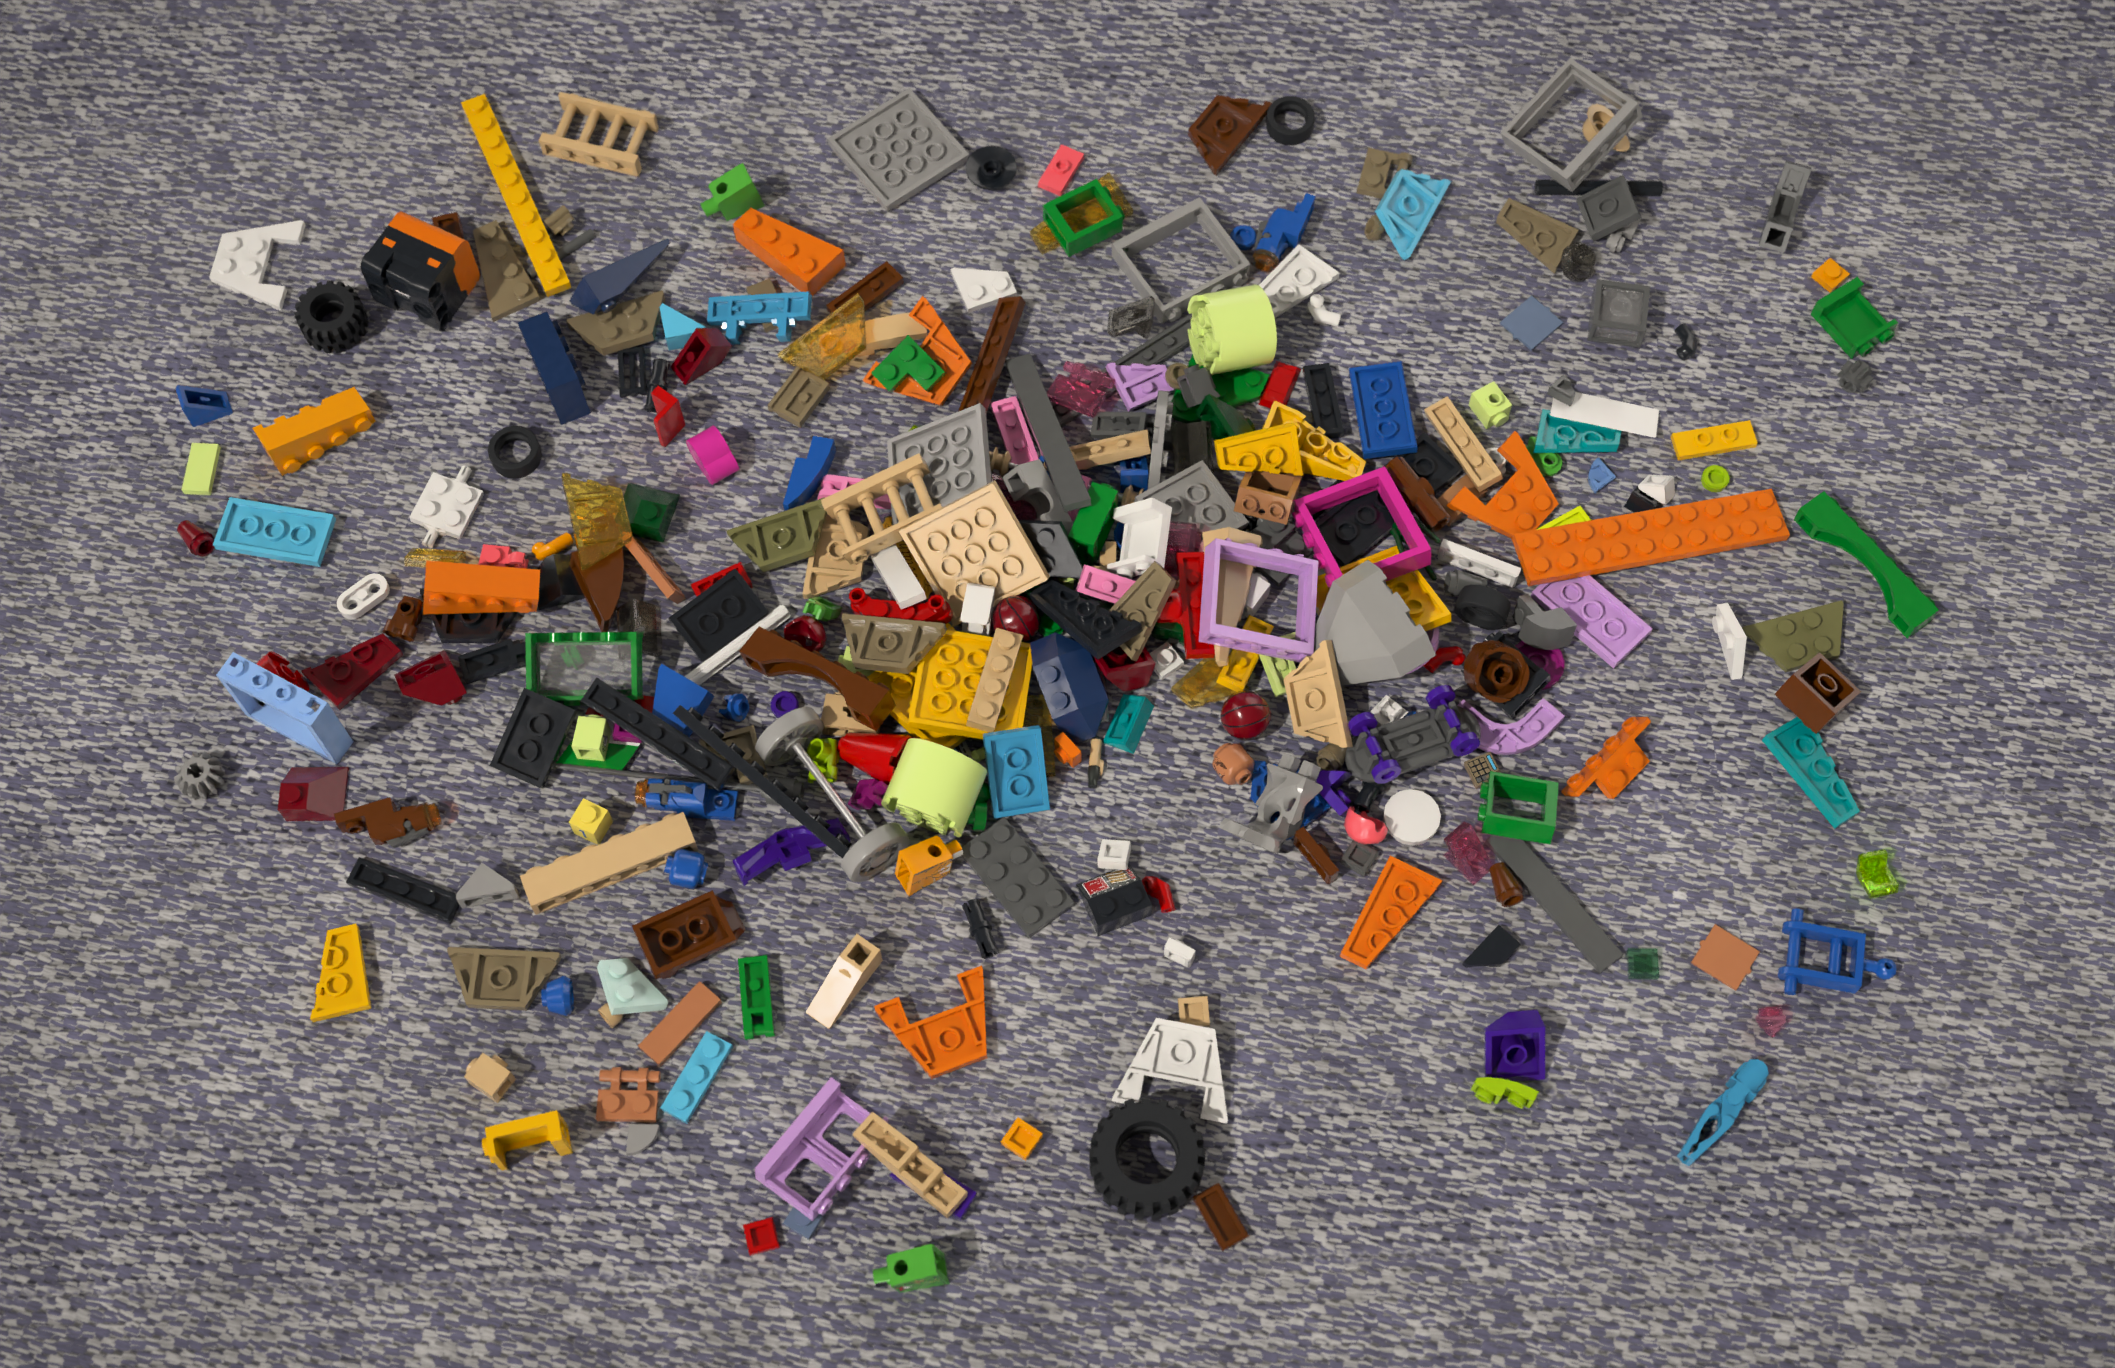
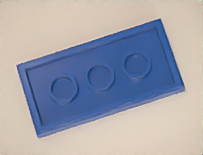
(1382, 410)

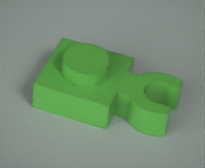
(822, 608)

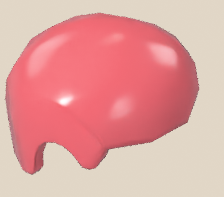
(1364, 828)

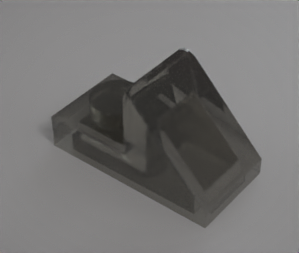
(1132, 317)

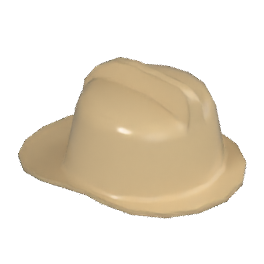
(1597, 118)

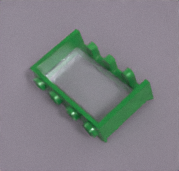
(568, 663)

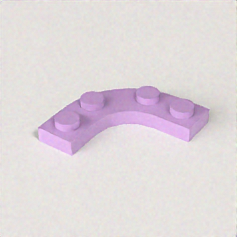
(1517, 736)

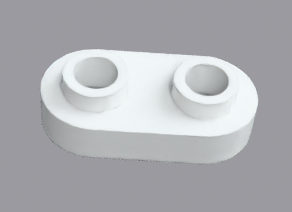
(361, 595)

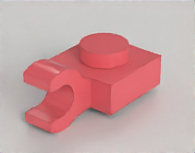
(502, 556)

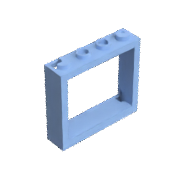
(285, 708)

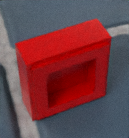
(761, 1236)

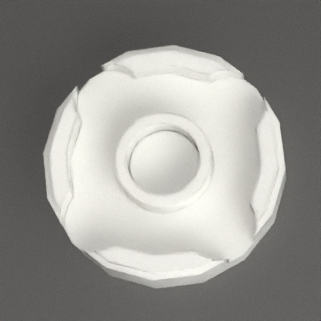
(1411, 817)

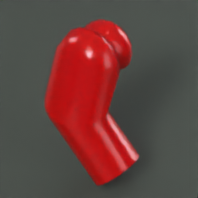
(1444, 654)
(1160, 890)

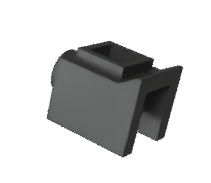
(1196, 385)

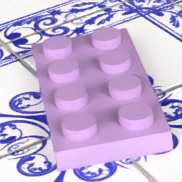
(1600, 617)

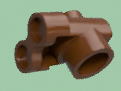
(405, 619)

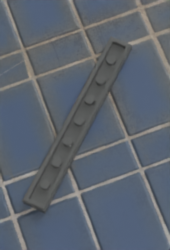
(1153, 351)
(1048, 433)

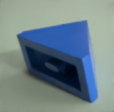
(203, 404)
(1134, 473)

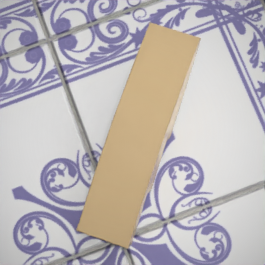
(890, 331)
(909, 1164)

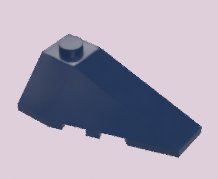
(609, 284)

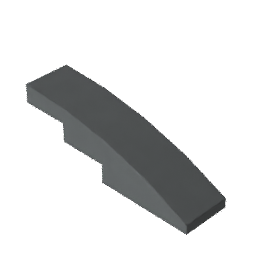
(1119, 423)

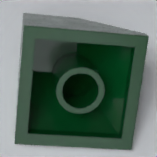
(1224, 419)
(649, 511)

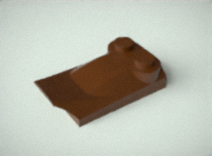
(687, 933)

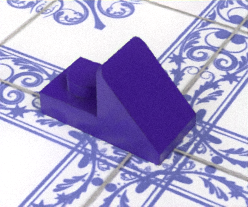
(1331, 782)

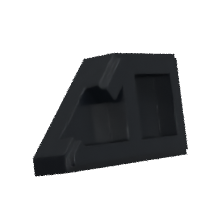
(1493, 950)

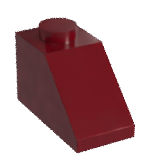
(700, 354)

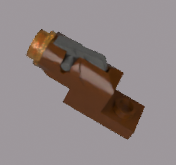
(388, 824)

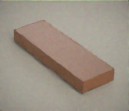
(655, 570)
(679, 1024)

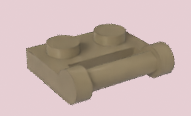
(1377, 168)

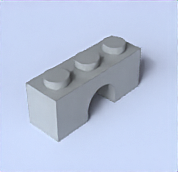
(1034, 485)

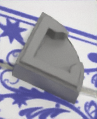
(640, 1137)

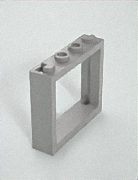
(1597, 148)
(1166, 226)

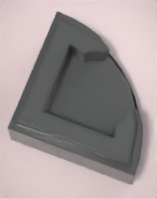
(1562, 390)

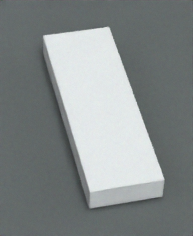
(1478, 563)
(898, 577)

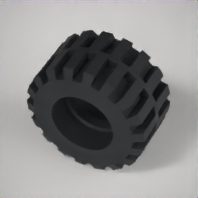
(335, 333)

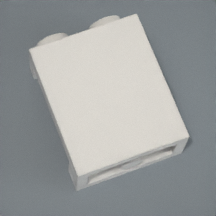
(1143, 536)

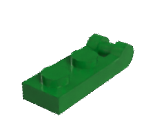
(756, 996)

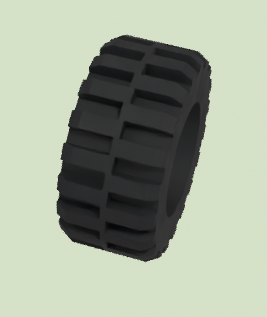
(1153, 1119)

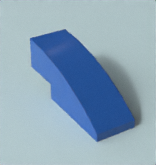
(808, 472)

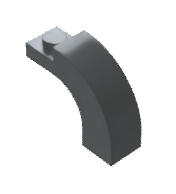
(1784, 206)

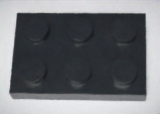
(718, 615)
(533, 738)

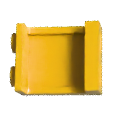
(524, 1133)

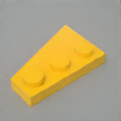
(1266, 449)
(343, 976)

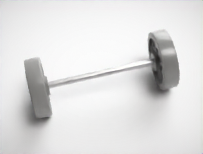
(790, 738)

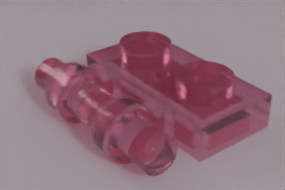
(1077, 395)

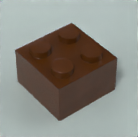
(1817, 693)

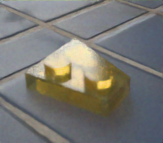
(1200, 685)

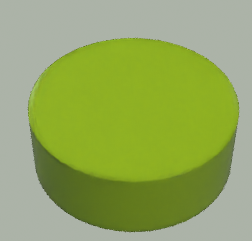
(1715, 478)

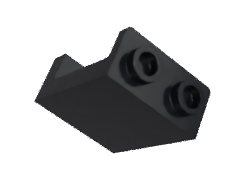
(1537, 681)

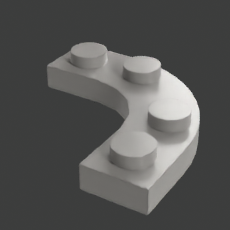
(1162, 422)

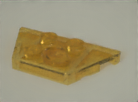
(830, 342)
(596, 518)

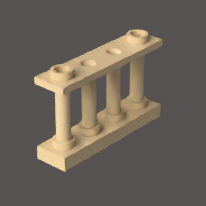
(594, 155)
(865, 492)

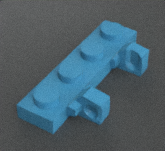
(778, 308)

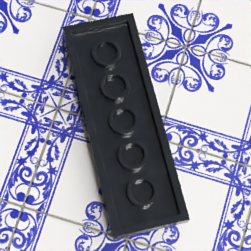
(1363, 521)

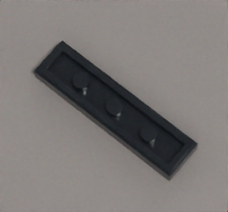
(403, 890)

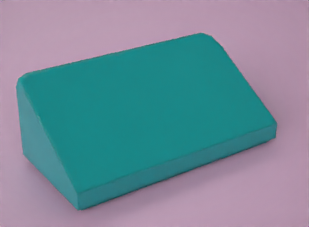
(1128, 722)

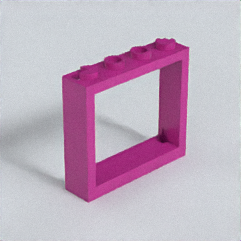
(1379, 479)

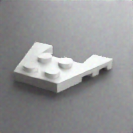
(245, 256)
(1181, 1055)

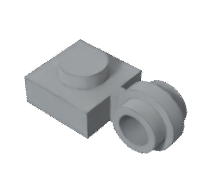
(1617, 238)

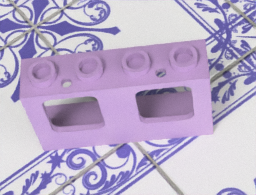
(806, 1141)

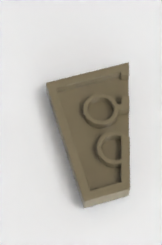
(1537, 232)

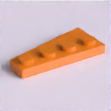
(1391, 905)

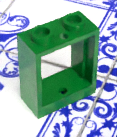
(1091, 235)
(1094, 523)
(1521, 789)

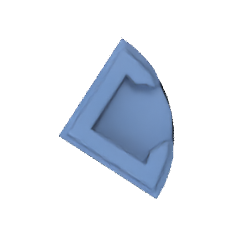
(1599, 475)

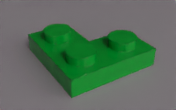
(908, 360)

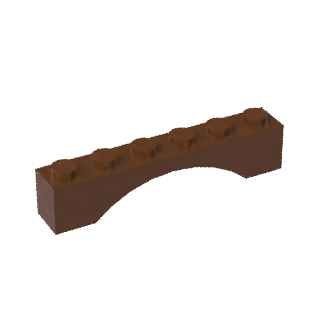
(774, 656)

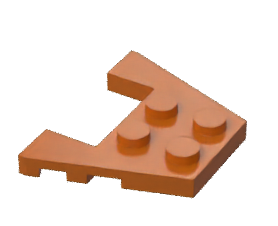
(942, 349)
(1519, 503)
(948, 1038)

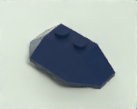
(1070, 686)

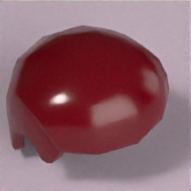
(806, 628)

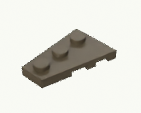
(1144, 604)

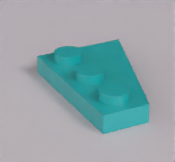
(1570, 436)

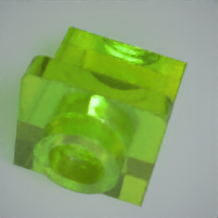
(1875, 874)

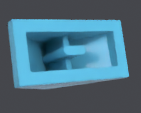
(677, 327)

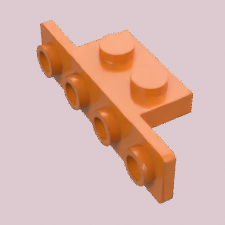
(1614, 764)

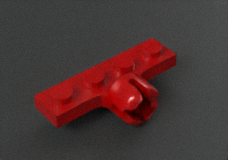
(1185, 604)

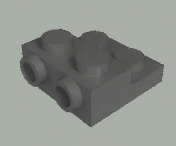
(1280, 537)

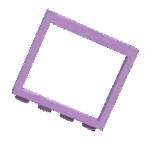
(1253, 641)

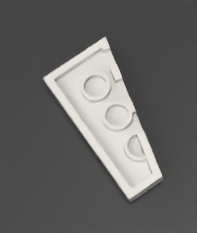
(1296, 279)

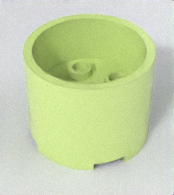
(1232, 329)
(934, 787)

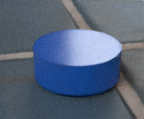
(1244, 237)

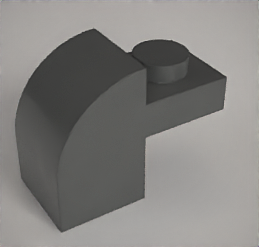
(1543, 629)

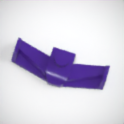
(785, 846)

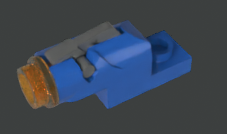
(1281, 231)
(688, 797)

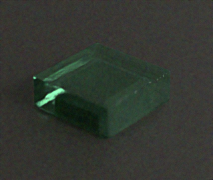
(1642, 963)

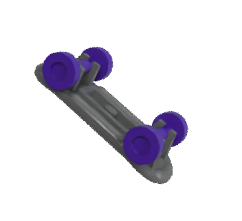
(1412, 741)

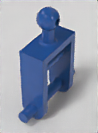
(1797, 929)

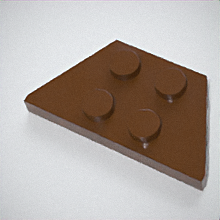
(1224, 128)

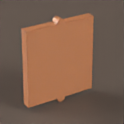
(1725, 957)

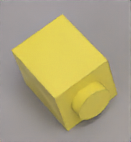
(591, 821)

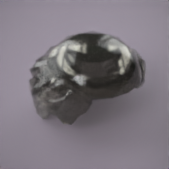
(1578, 262)

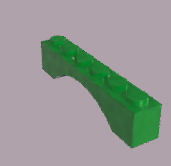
(1830, 524)

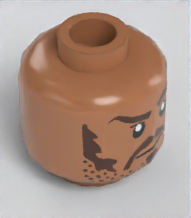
(1233, 764)

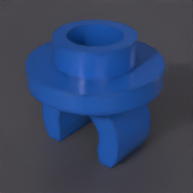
(736, 708)

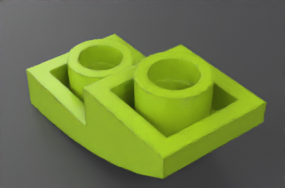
(1491, 1090)

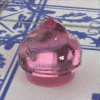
(1770, 1019)

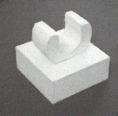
(1388, 711)

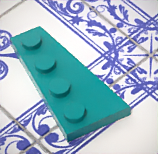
(1811, 768)

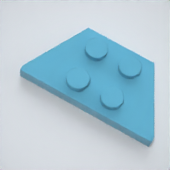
(1409, 207)

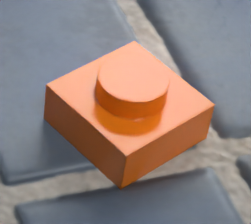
(1066, 750)

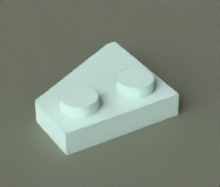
(628, 988)

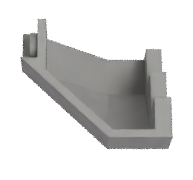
(1370, 628)

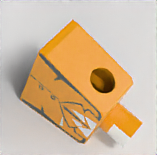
(925, 863)

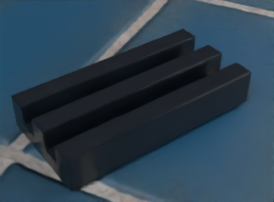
(633, 390)

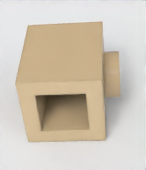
(489, 1076)

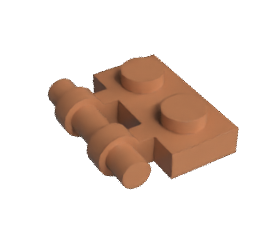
(628, 1105)

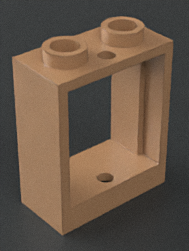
(1256, 494)

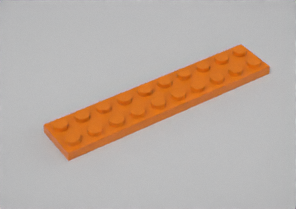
(1650, 537)

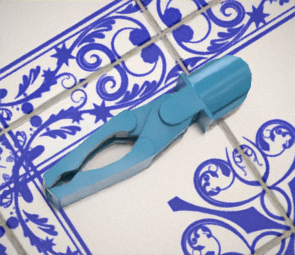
(1743, 1087)

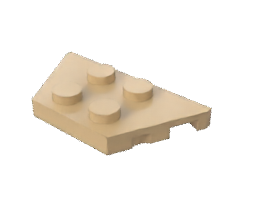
(828, 567)
(1317, 698)

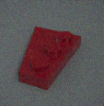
(349, 674)

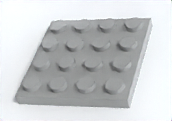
(898, 149)
(955, 454)

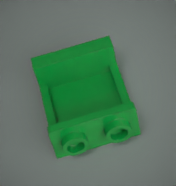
(1852, 320)

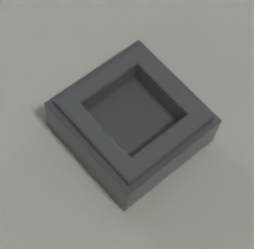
(1359, 858)

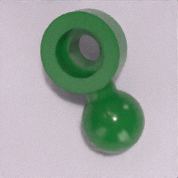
(979, 811)

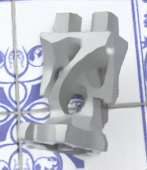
(1283, 793)

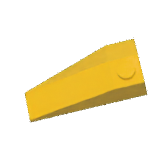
(1317, 452)

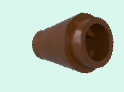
(1505, 885)

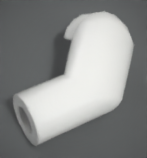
(1320, 313)

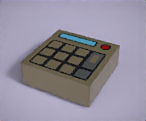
(1480, 767)

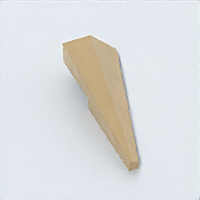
(1232, 584)

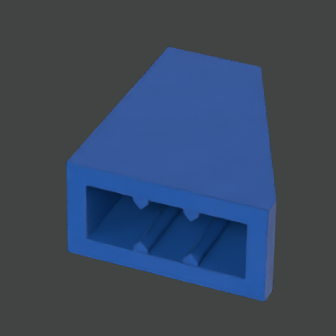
(677, 690)

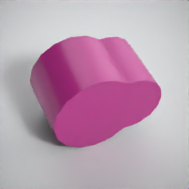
(712, 455)

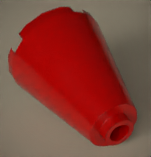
(873, 752)

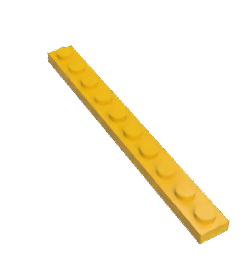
(516, 196)

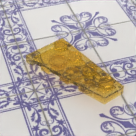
(1081, 216)

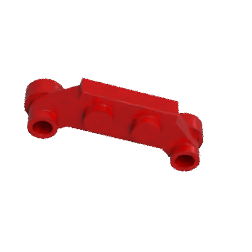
(932, 611)

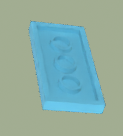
(274, 532)

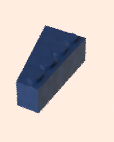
(555, 366)

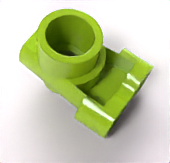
(825, 756)

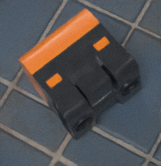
(420, 270)

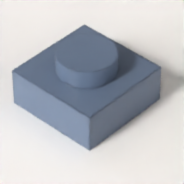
(802, 1224)

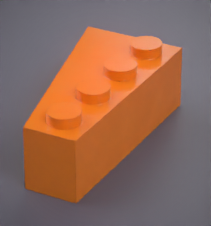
(793, 254)
(479, 588)

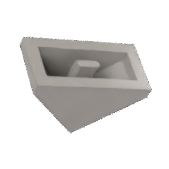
(484, 888)

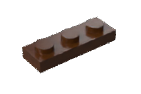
(871, 288)

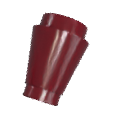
(196, 538)

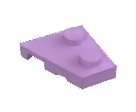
(1138, 383)

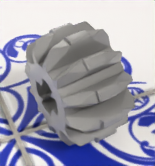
(188, 777)

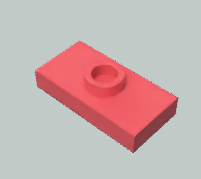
(1061, 170)

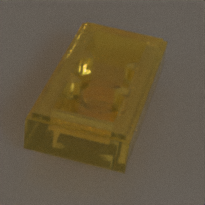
(417, 556)

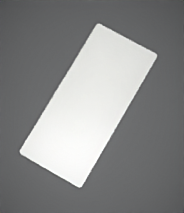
(1608, 414)

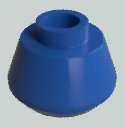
(559, 996)

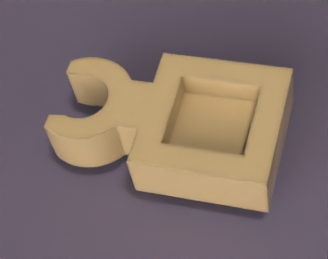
(1194, 1011)

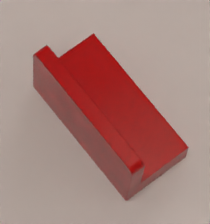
(669, 415)

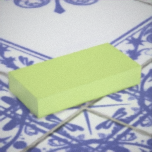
(201, 468)

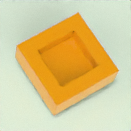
(1830, 275)
(1021, 1138)

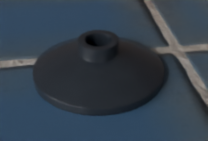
(988, 159)

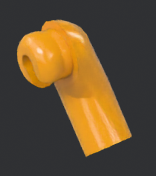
(553, 547)

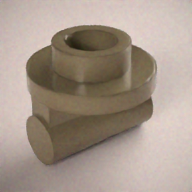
(560, 221)

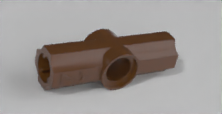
(1418, 494)

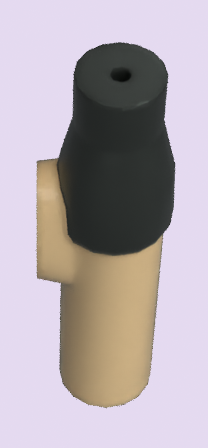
(1095, 763)

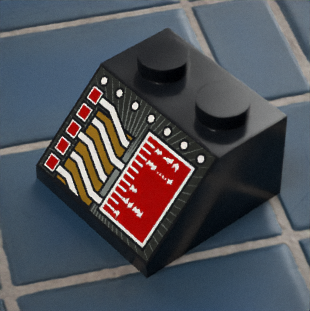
(1115, 900)

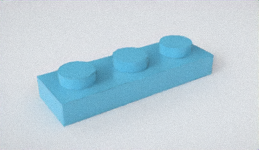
(696, 1077)

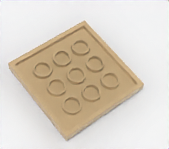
(976, 544)

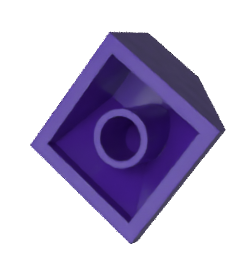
(1516, 1047)

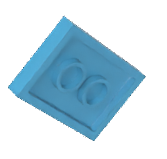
(1016, 771)

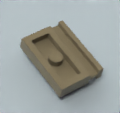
(798, 396)

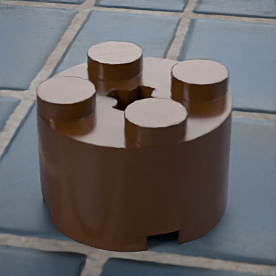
(1499, 685)

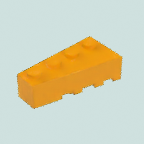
(314, 430)

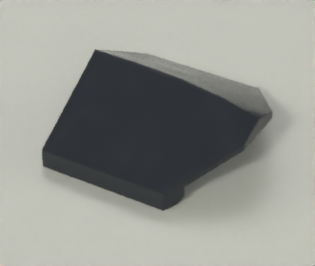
(557, 582)

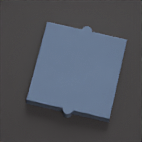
(1531, 323)

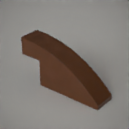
(601, 585)

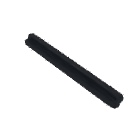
(1638, 188)

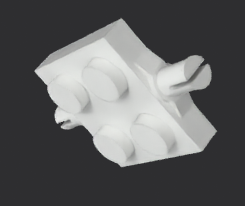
(446, 506)

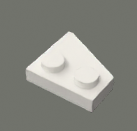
(982, 287)
(1731, 639)

